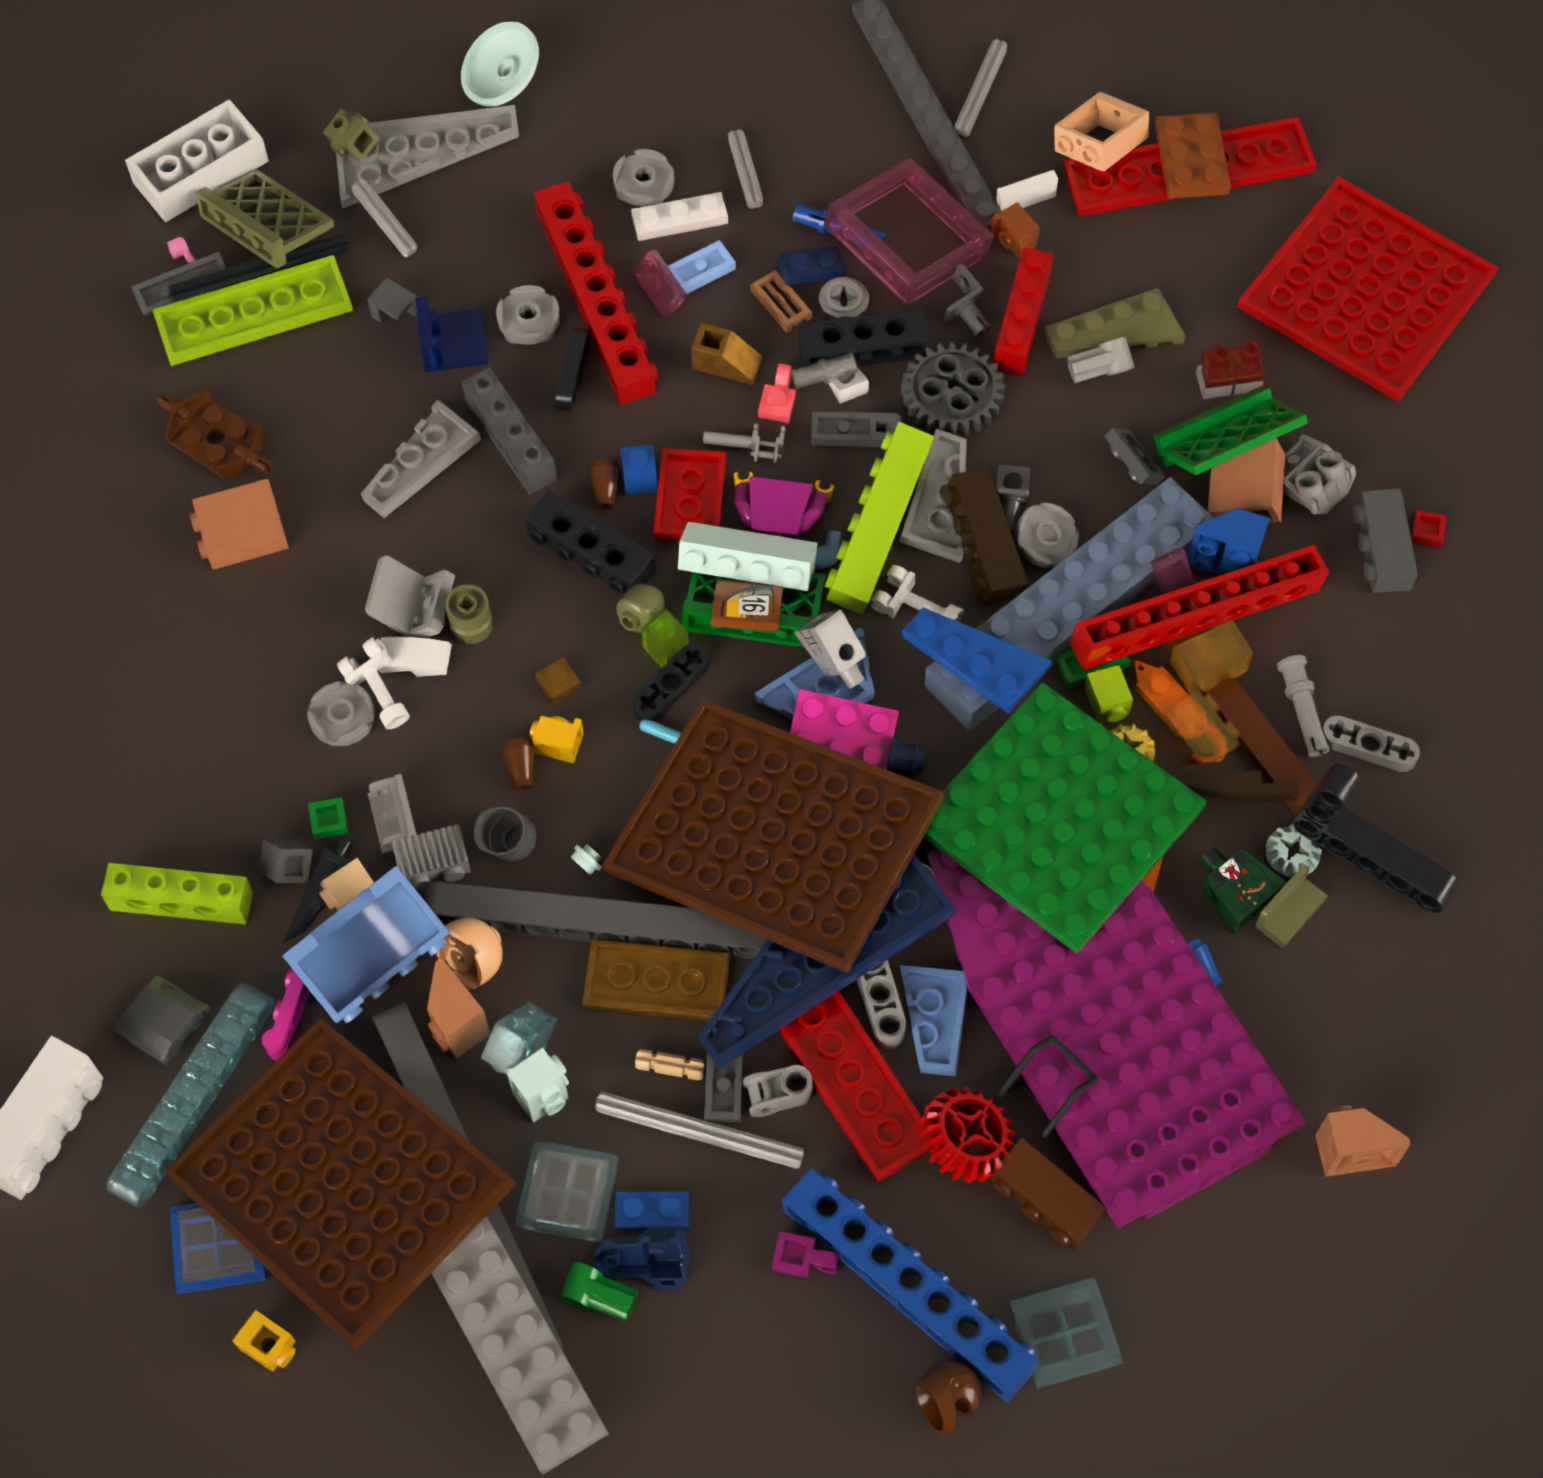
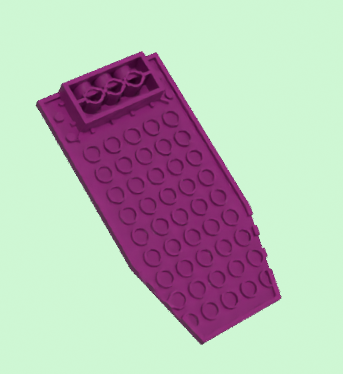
(1175, 1070)

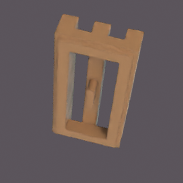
(771, 307)

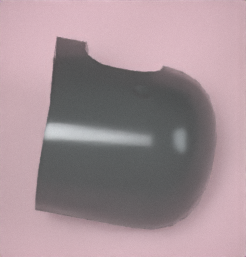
(509, 829)

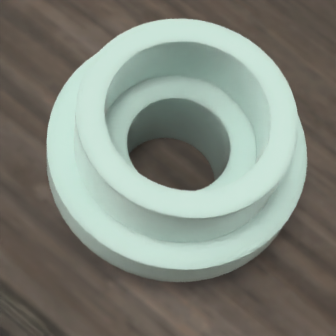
(587, 858)

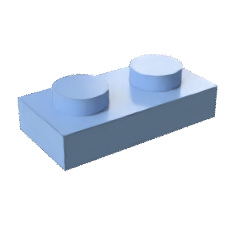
(703, 266)

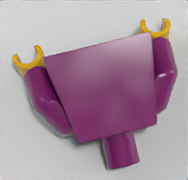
(779, 505)

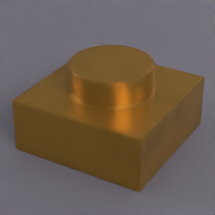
(558, 680)

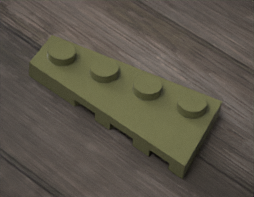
(1141, 319)

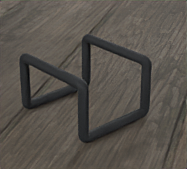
(1011, 1085)

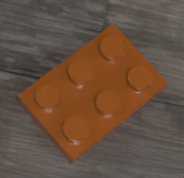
(1192, 155)

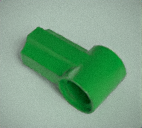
(589, 1289)

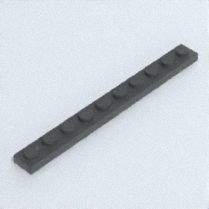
(925, 110)

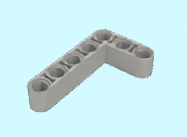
(884, 1011)

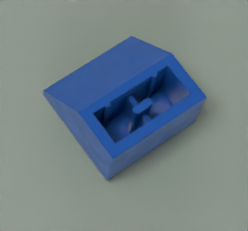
(1228, 542)

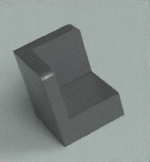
(392, 301)
(285, 861)

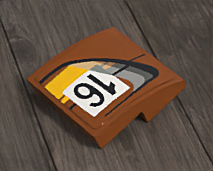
(746, 605)

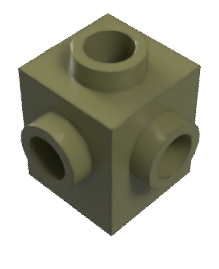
(351, 135)

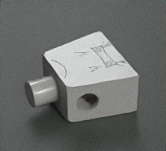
(833, 646)

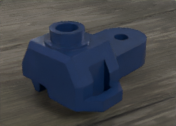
(656, 1256)

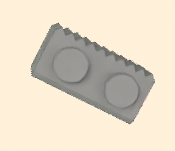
(432, 856)

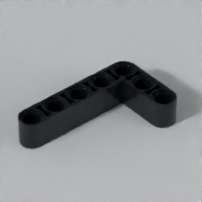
(1368, 848)

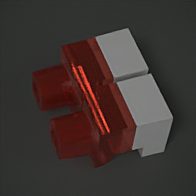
(1231, 369)

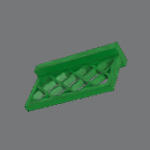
(1227, 431)
(697, 615)

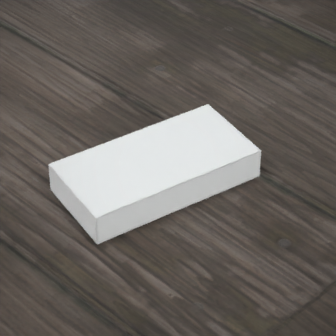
(1028, 191)

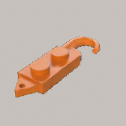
(1160, 693)

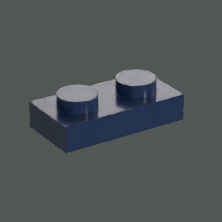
(811, 265)

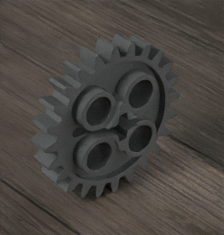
(953, 389)

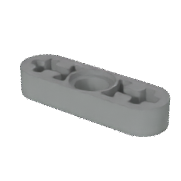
(1383, 737)

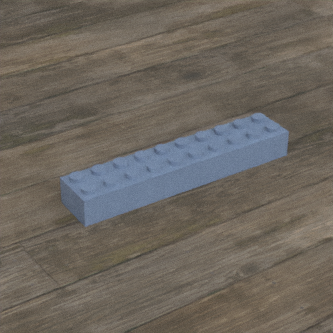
(1090, 582)

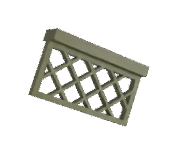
(246, 227)

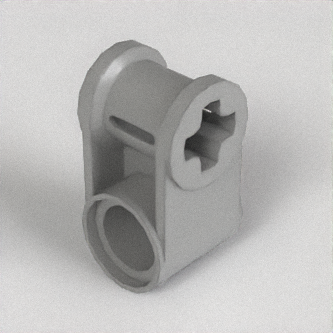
(775, 1090)

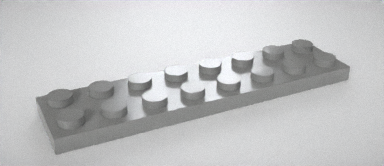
(518, 1349)

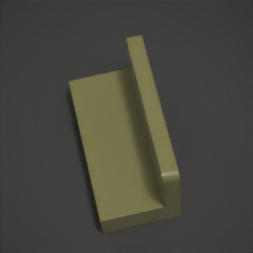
(1290, 908)

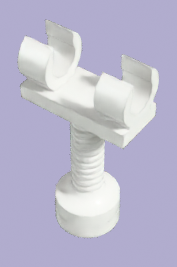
(905, 581)
(392, 714)

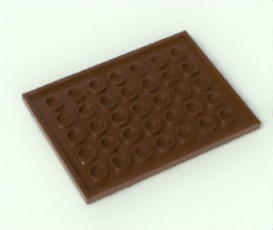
(774, 834)
(339, 1182)

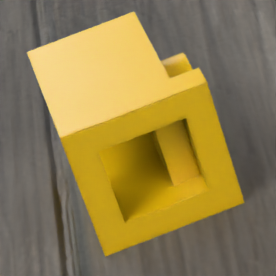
(557, 737)
(259, 1331)

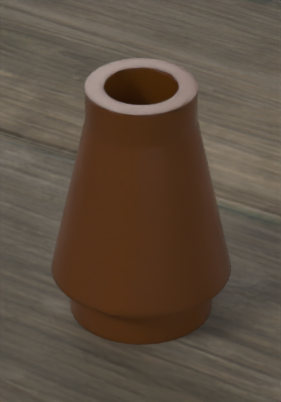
(604, 481)
(519, 760)

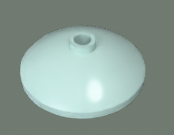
(500, 64)

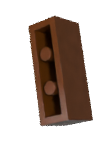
(1048, 1195)

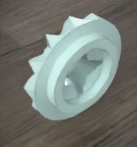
(1277, 852)

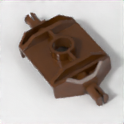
(200, 418)

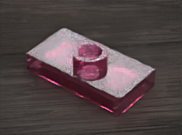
(659, 283)
(1172, 571)

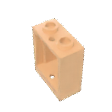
(1101, 110)

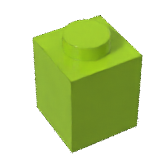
(1108, 694)

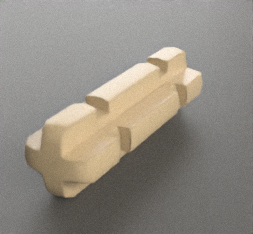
(670, 1064)

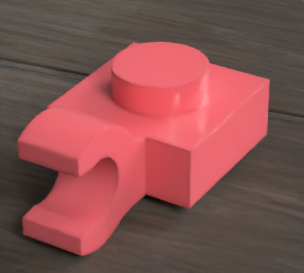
(778, 400)

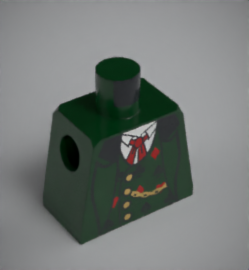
(1238, 887)

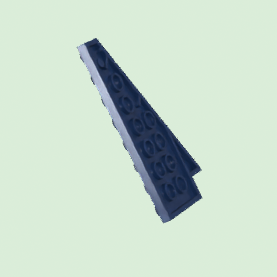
(788, 984)

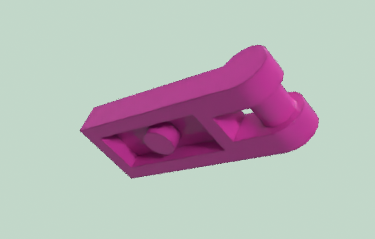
(286, 1016)

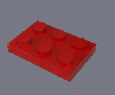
(688, 491)

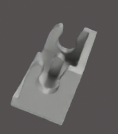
(391, 812)

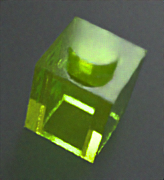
(664, 637)

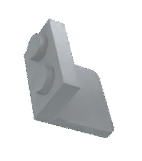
(407, 599)

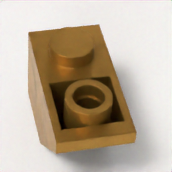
(724, 354)

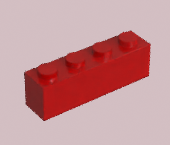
(1023, 311)

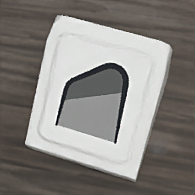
(849, 386)

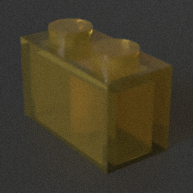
(1211, 657)

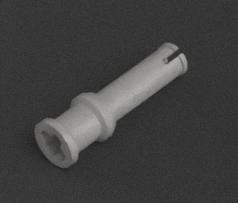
(1300, 691)

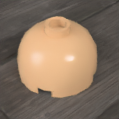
(472, 951)

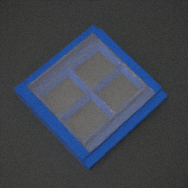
(207, 1254)

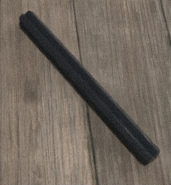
(256, 268)

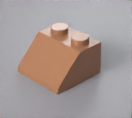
(454, 1013)
(1358, 1142)

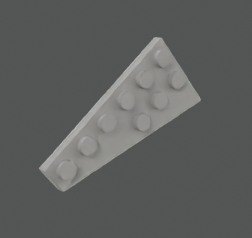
(423, 145)

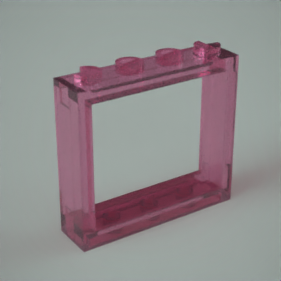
(880, 257)

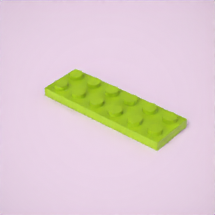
(252, 310)

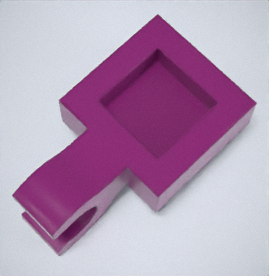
(798, 1254)

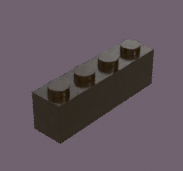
(985, 536)

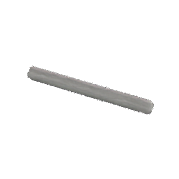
(699, 1130)

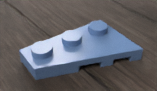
(937, 1016)

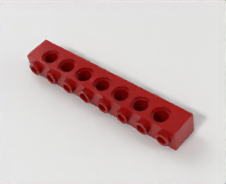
(628, 382)
(1198, 607)

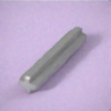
(745, 169)
(384, 218)

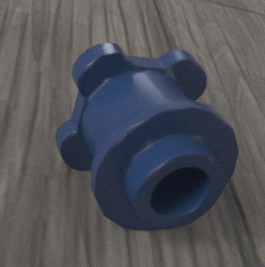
(906, 757)

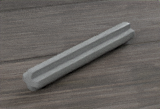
(980, 88)

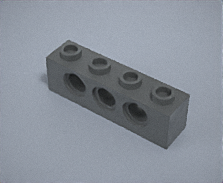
(509, 431)

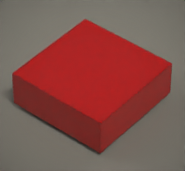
(1428, 528)

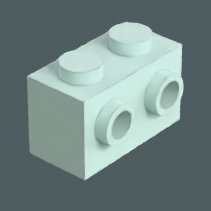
(539, 1084)

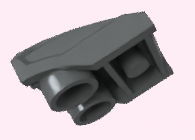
(160, 1019)

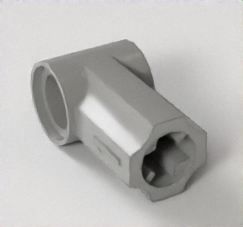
(1107, 359)

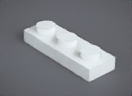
(679, 216)

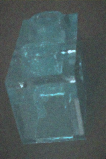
(518, 1037)

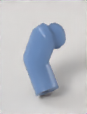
(827, 554)

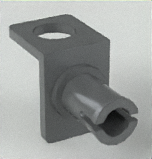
(966, 306)
(1012, 498)

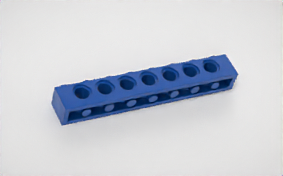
(1001, 1377)

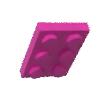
(845, 726)

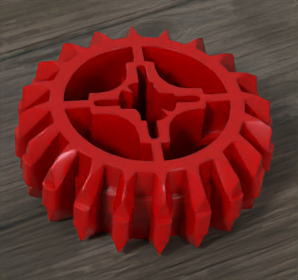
(946, 1127)

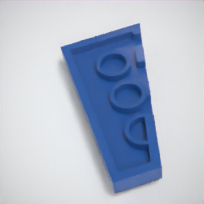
(982, 661)

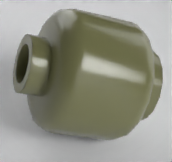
(640, 606)

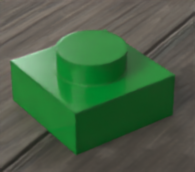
(328, 818)

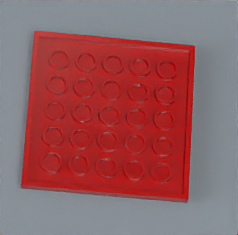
(1368, 288)

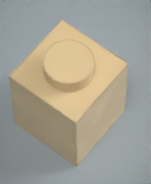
(345, 884)

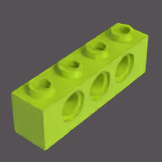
(177, 893)

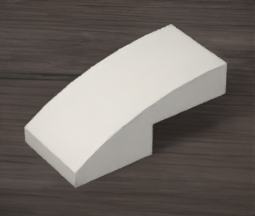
(417, 655)

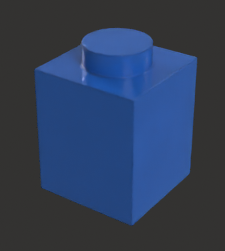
(639, 470)

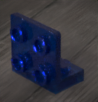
(450, 338)

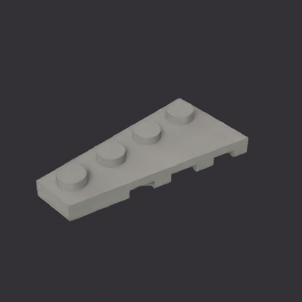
(428, 452)
(929, 518)

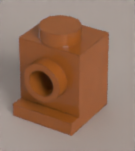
(1015, 229)

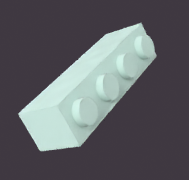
(747, 556)

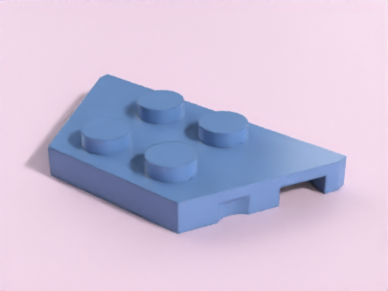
(783, 692)

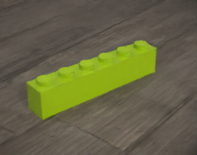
(879, 519)

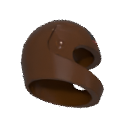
(947, 1388)

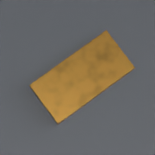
(655, 980)

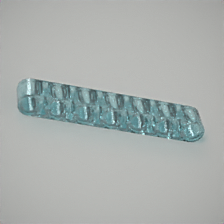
(190, 1095)

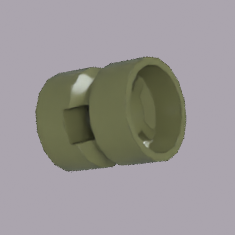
(469, 614)

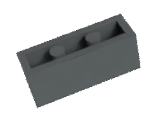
(1385, 541)

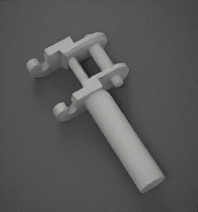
(746, 441)

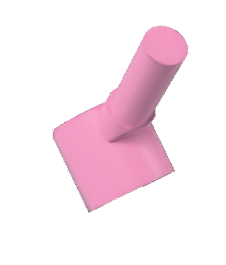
(179, 248)

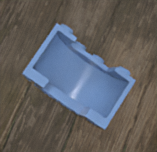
(366, 945)

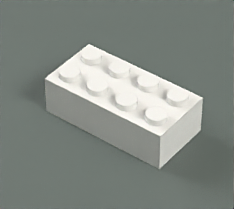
(199, 154)
(42, 1112)

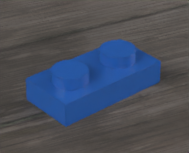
(651, 1209)

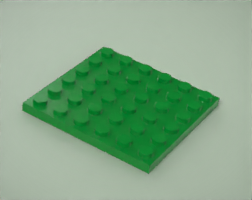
(1061, 817)

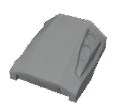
(1316, 475)

